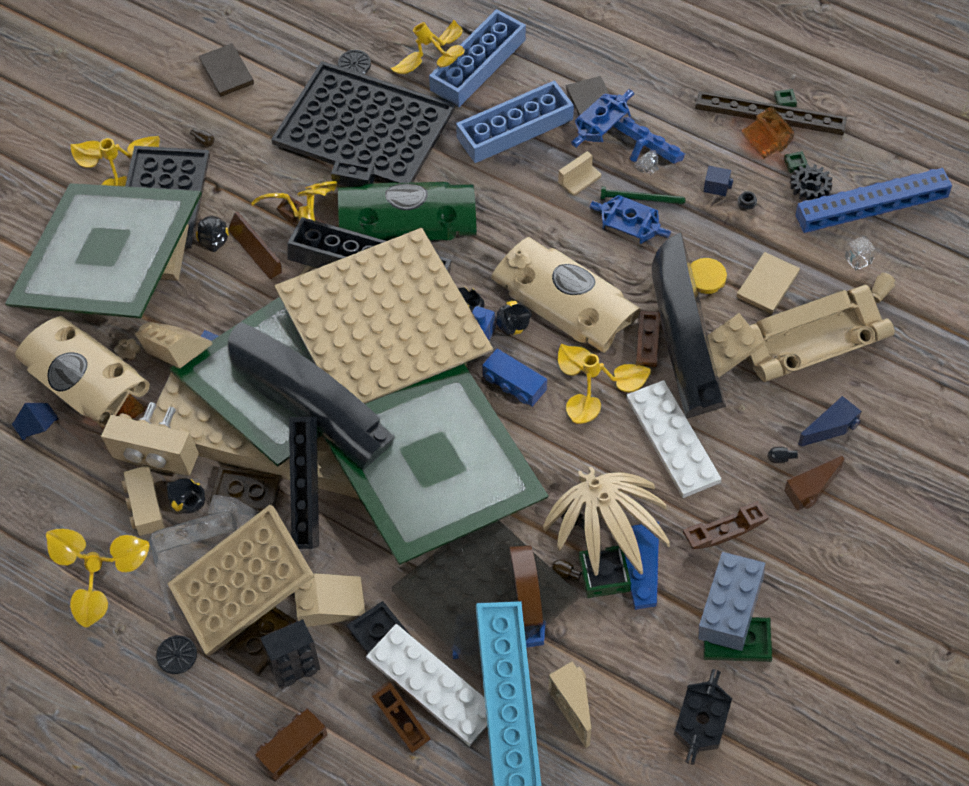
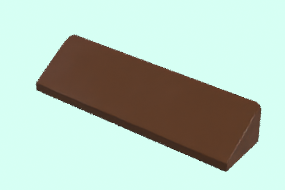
(255, 246)

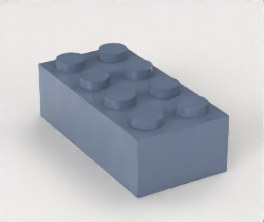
(731, 601)

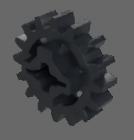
(811, 182)

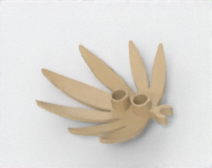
(601, 499)

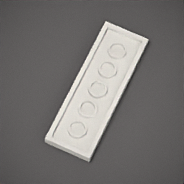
(673, 439)
(430, 684)

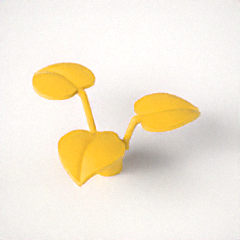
(425, 37)
(89, 152)
(304, 211)
(586, 408)
(67, 544)

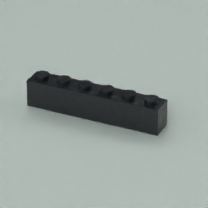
(304, 482)

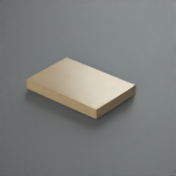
(768, 282)

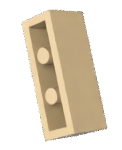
(142, 500)

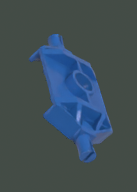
(593, 126)
(643, 225)

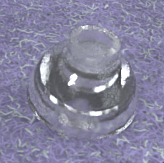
(648, 163)

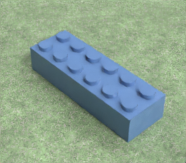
(483, 55)
(514, 121)

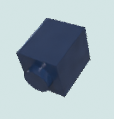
(718, 181)

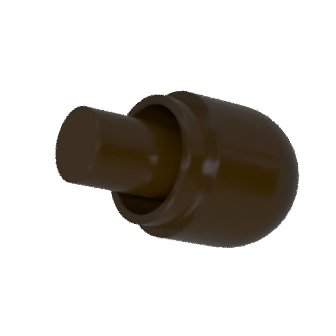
(203, 137)
(565, 569)

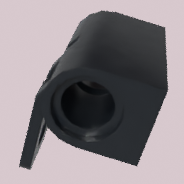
(352, 174)

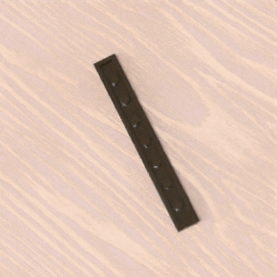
(750, 109)

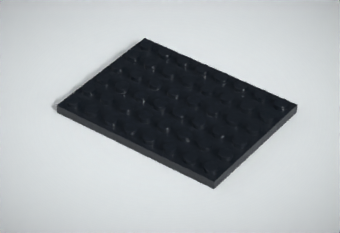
(364, 123)

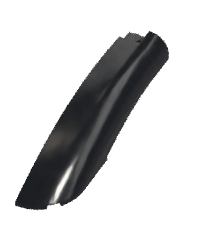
(685, 329)
(308, 392)

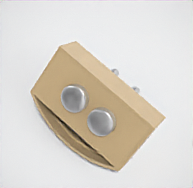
(151, 444)

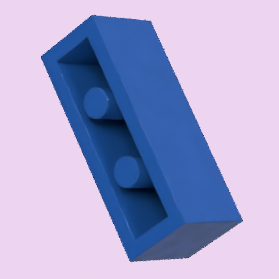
(514, 377)

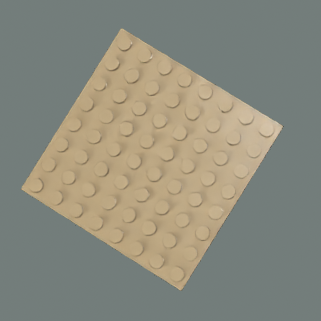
(384, 317)

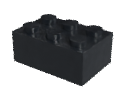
(291, 653)

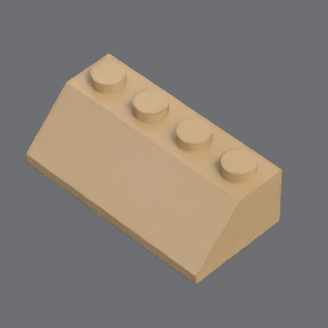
(171, 343)

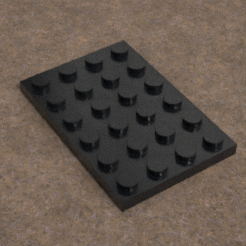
(170, 170)

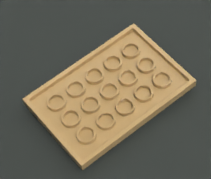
(240, 580)

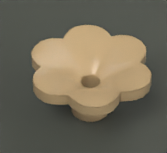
(519, 258)
(127, 349)

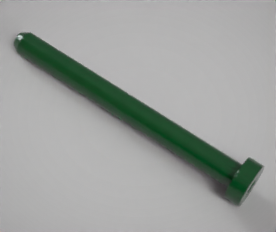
(641, 196)

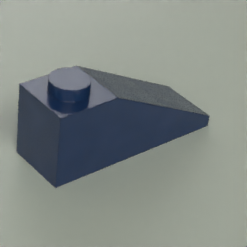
(832, 423)

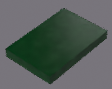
(756, 646)

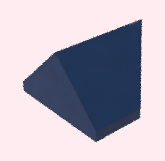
(34, 419)

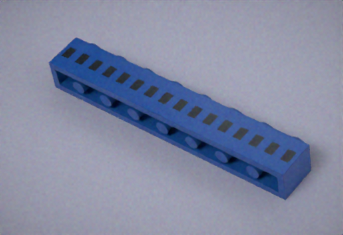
(873, 200)

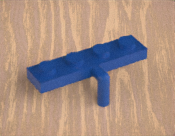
(646, 138)

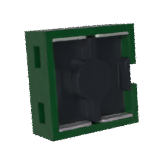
(612, 574)

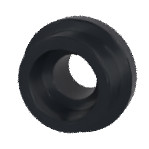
(750, 198)

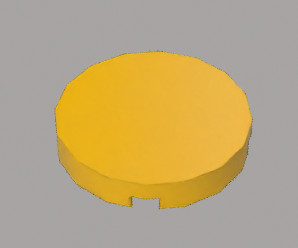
(708, 275)

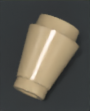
(883, 285)

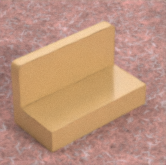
(578, 174)

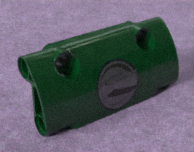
(400, 208)

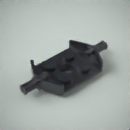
(707, 700)

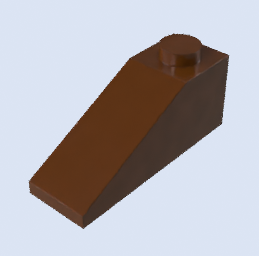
(809, 486)
(400, 716)

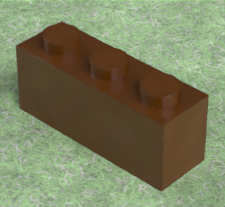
(291, 744)

